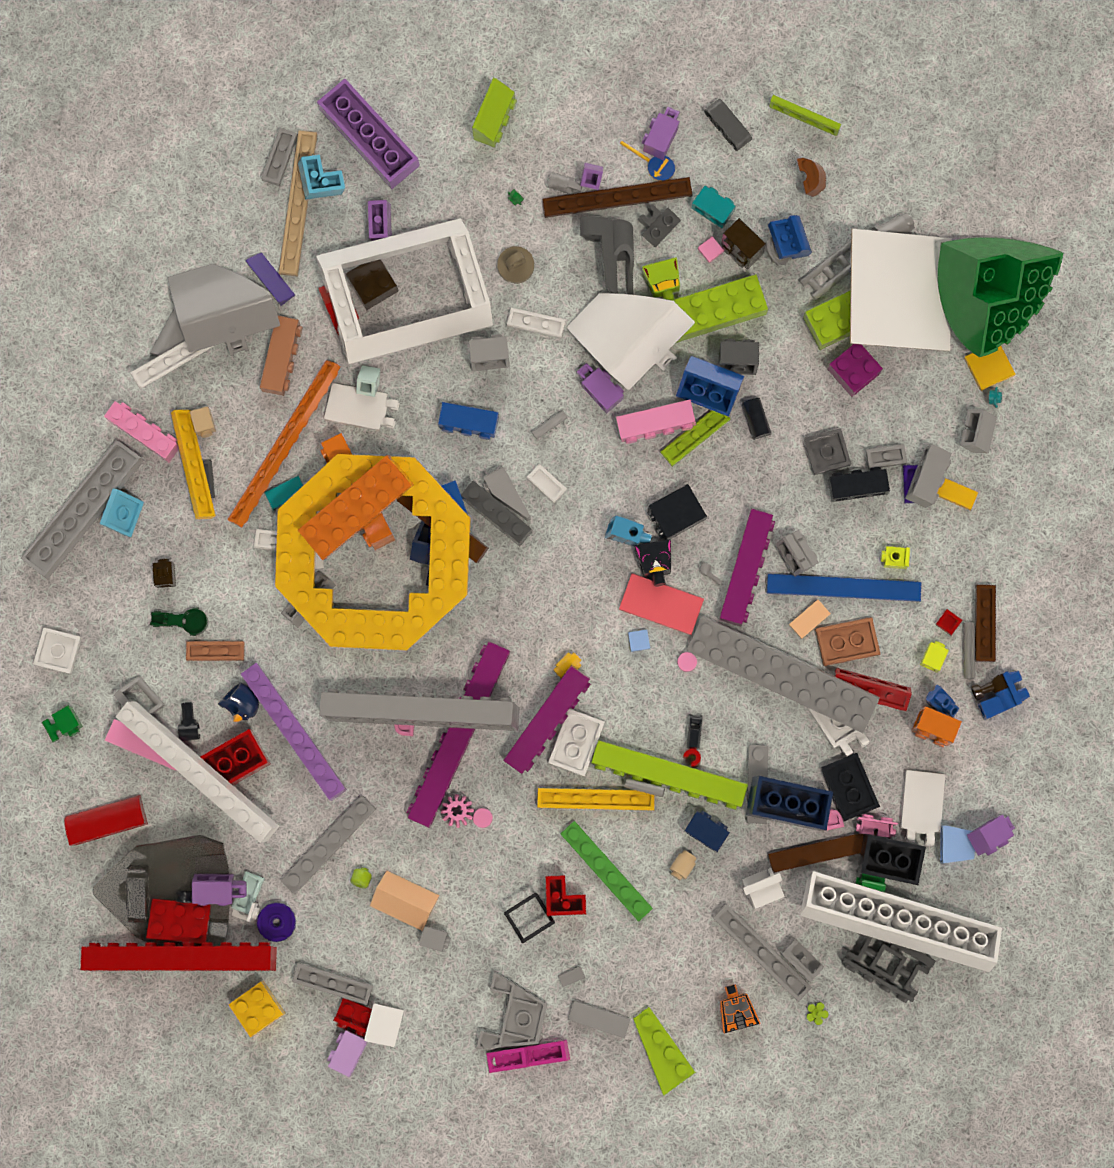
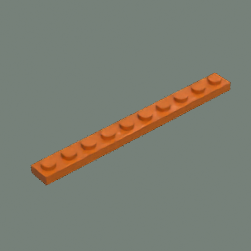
(284, 443)

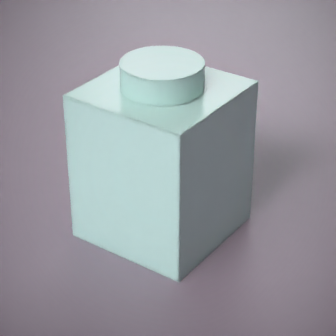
(368, 381)

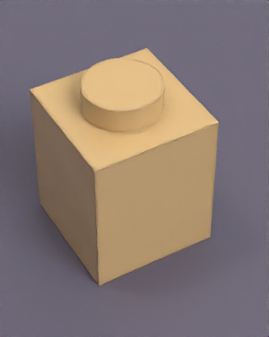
(203, 422)

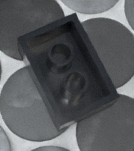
(891, 859)

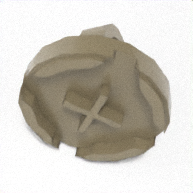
(515, 264)

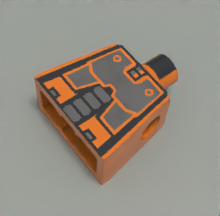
(737, 1011)

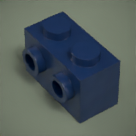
(707, 831)

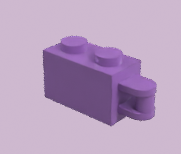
(661, 133)
(379, 219)
(600, 387)
(991, 834)
(216, 889)

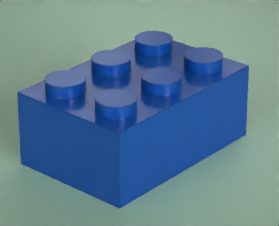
(709, 386)

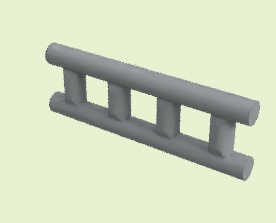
(824, 267)

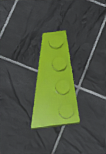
(664, 1055)

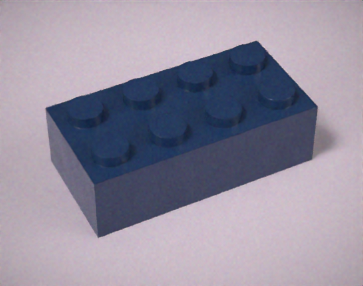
(789, 803)

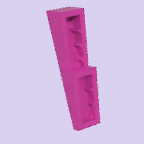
(528, 1056)

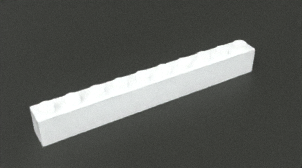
(197, 771)

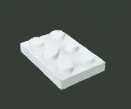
(576, 742)

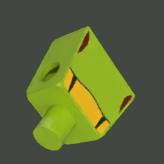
(662, 278)

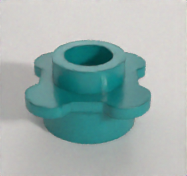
(995, 397)

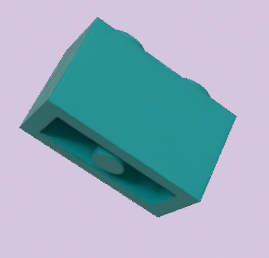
(713, 206)

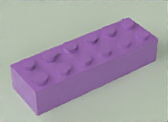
(368, 133)

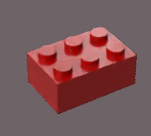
(238, 757)

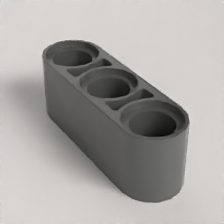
(729, 124)

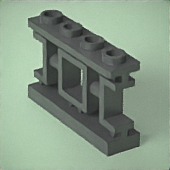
(880, 976)

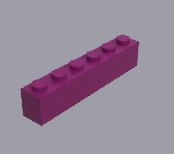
(746, 568)
(546, 719)

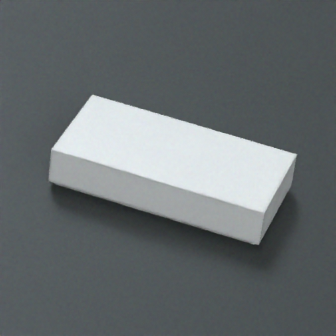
(546, 483)

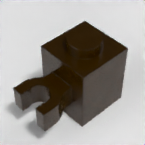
(164, 573)

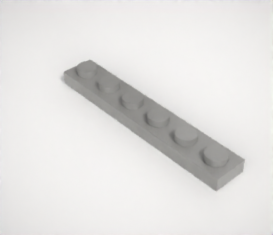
(328, 845)
(762, 952)

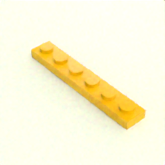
(193, 464)
(595, 799)

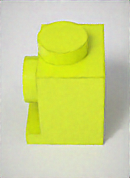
(889, 562)

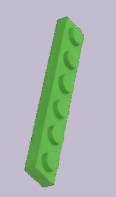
(606, 871)

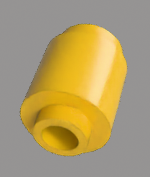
(564, 664)

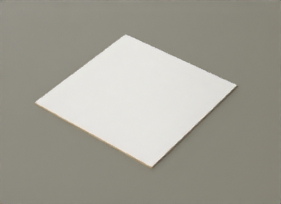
(896, 291)

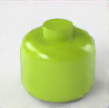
(361, 878)

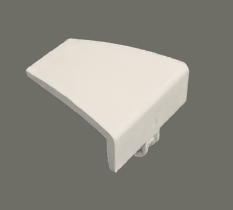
(630, 333)

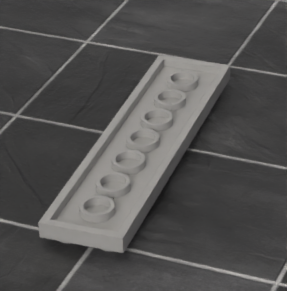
(81, 509)

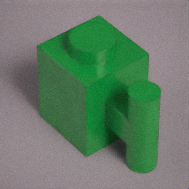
(65, 721)
(872, 882)

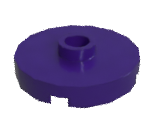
(266, 919)

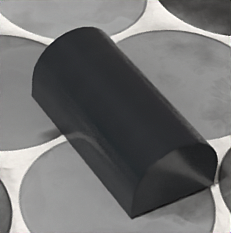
(756, 418)

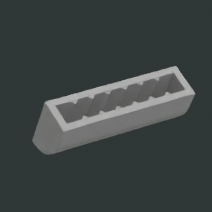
(169, 336)

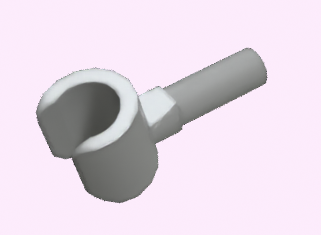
(705, 570)

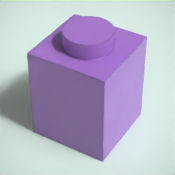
(591, 176)

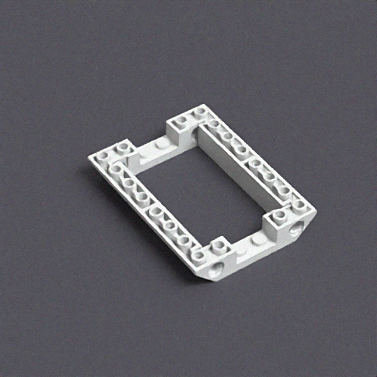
(363, 348)

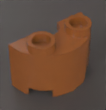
(816, 176)

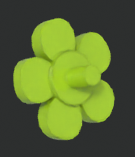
(816, 1013)

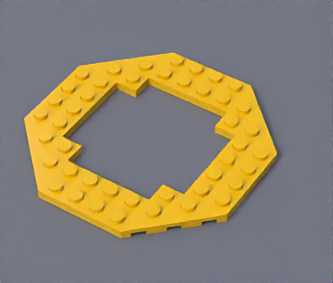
(373, 627)

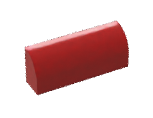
(105, 820)

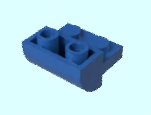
(790, 238)

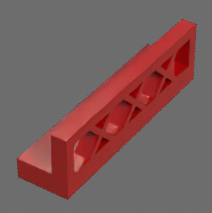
(890, 693)

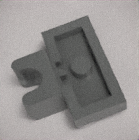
(658, 224)

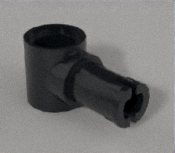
(189, 727)

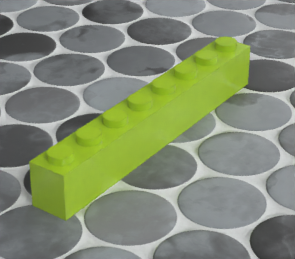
(670, 774)

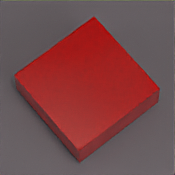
(949, 622)

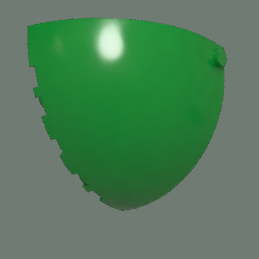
(993, 288)

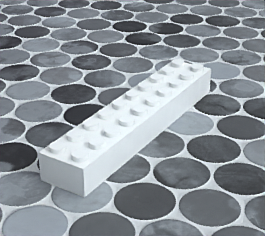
(901, 921)

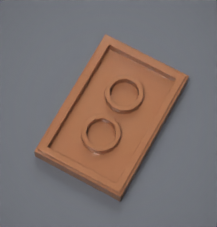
(847, 641)

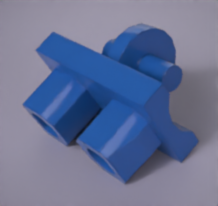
(942, 701)

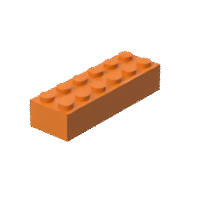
(356, 507)
(377, 531)

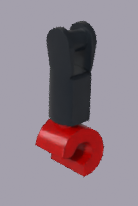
(693, 740)

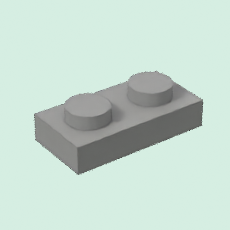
(886, 456)

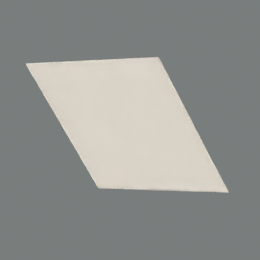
(383, 1025)

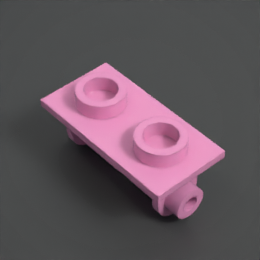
(884, 826)

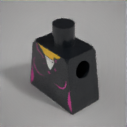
(655, 560)

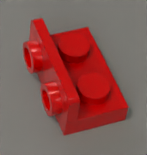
(354, 1016)

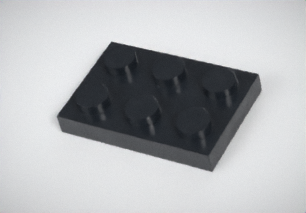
(850, 787)

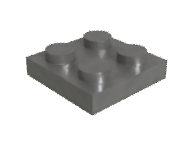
(827, 451)

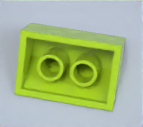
(494, 113)

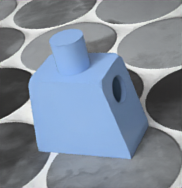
(955, 845)

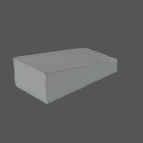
(571, 976)

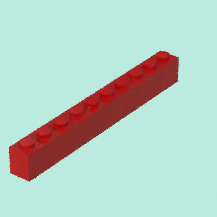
(179, 957)

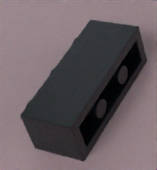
(858, 484)

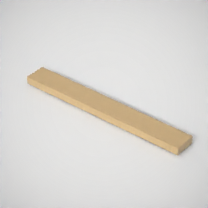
(296, 209)

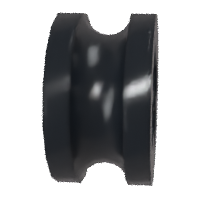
(184, 896)

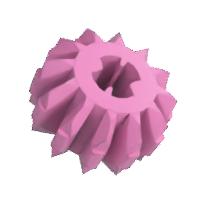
(455, 804)

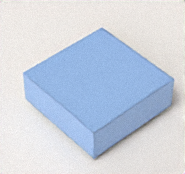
(639, 640)

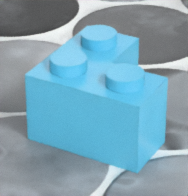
(315, 182)

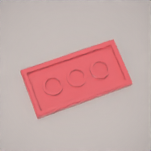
(661, 604)

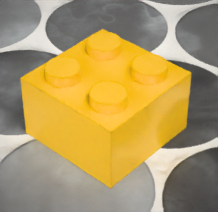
(257, 1009)

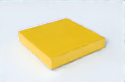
(990, 368)

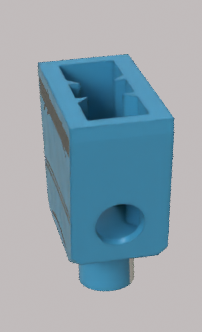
(619, 529)

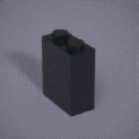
(676, 512)

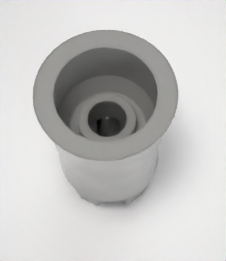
(900, 224)

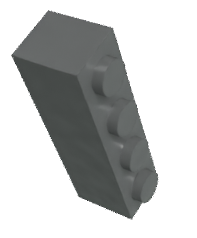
(496, 513)

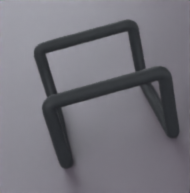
(506, 913)

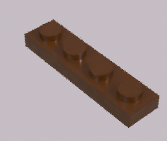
(985, 623)

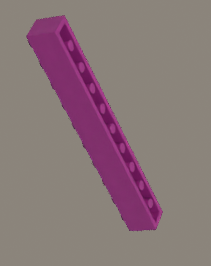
(456, 739)

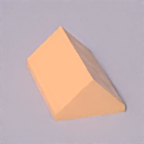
(404, 900)

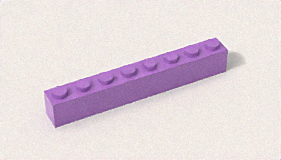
(293, 732)

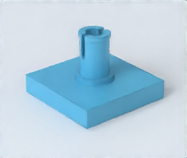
(121, 512)

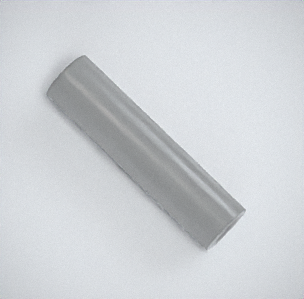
(550, 424)
(644, 787)

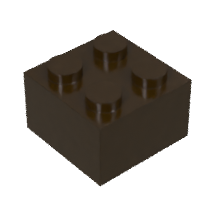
(742, 244)
(372, 283)

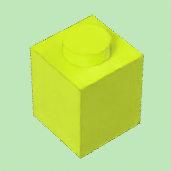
(934, 656)

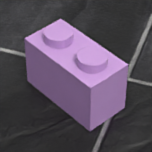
(347, 1053)

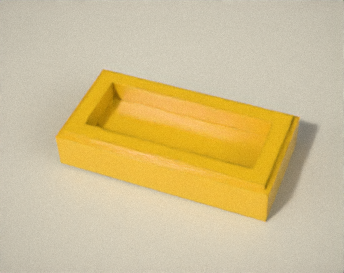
(957, 494)

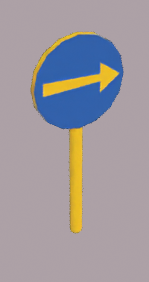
(657, 168)

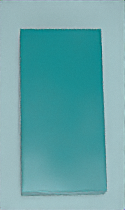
(283, 492)

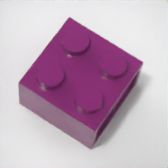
(855, 369)

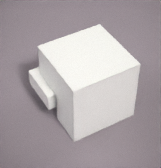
(763, 888)

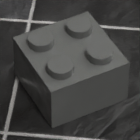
(739, 356)

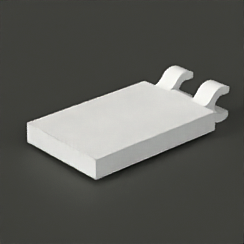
(359, 410)
(838, 733)
(922, 805)

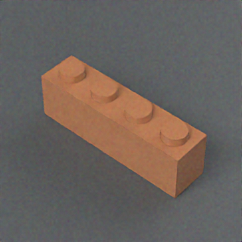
(280, 356)

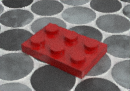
(178, 921)

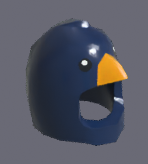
(240, 702)

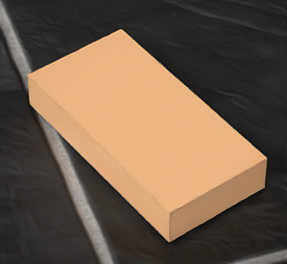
(809, 619)

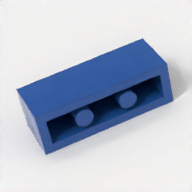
(468, 420)

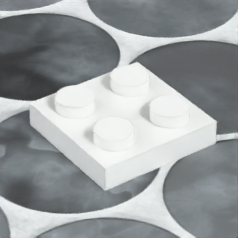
(57, 650)

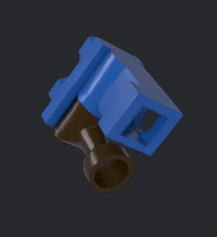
(1005, 693)

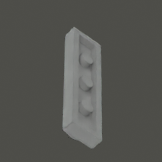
(757, 767)
(332, 983)

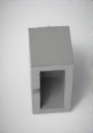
(983, 424)

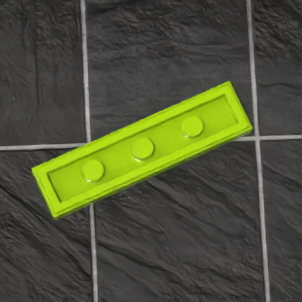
(804, 115)
(694, 437)

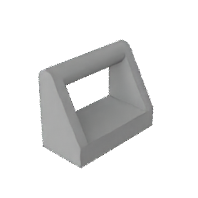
(123, 699)

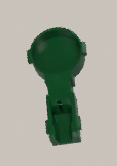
(195, 622)

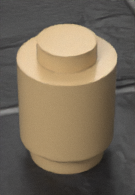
(683, 865)

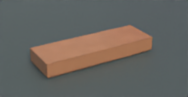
(215, 650)

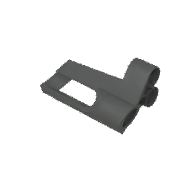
(616, 244)

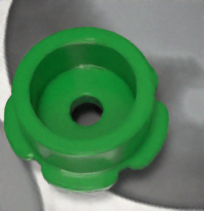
(515, 197)

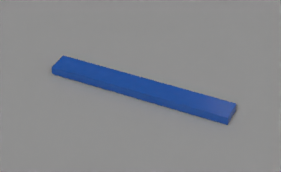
(844, 587)

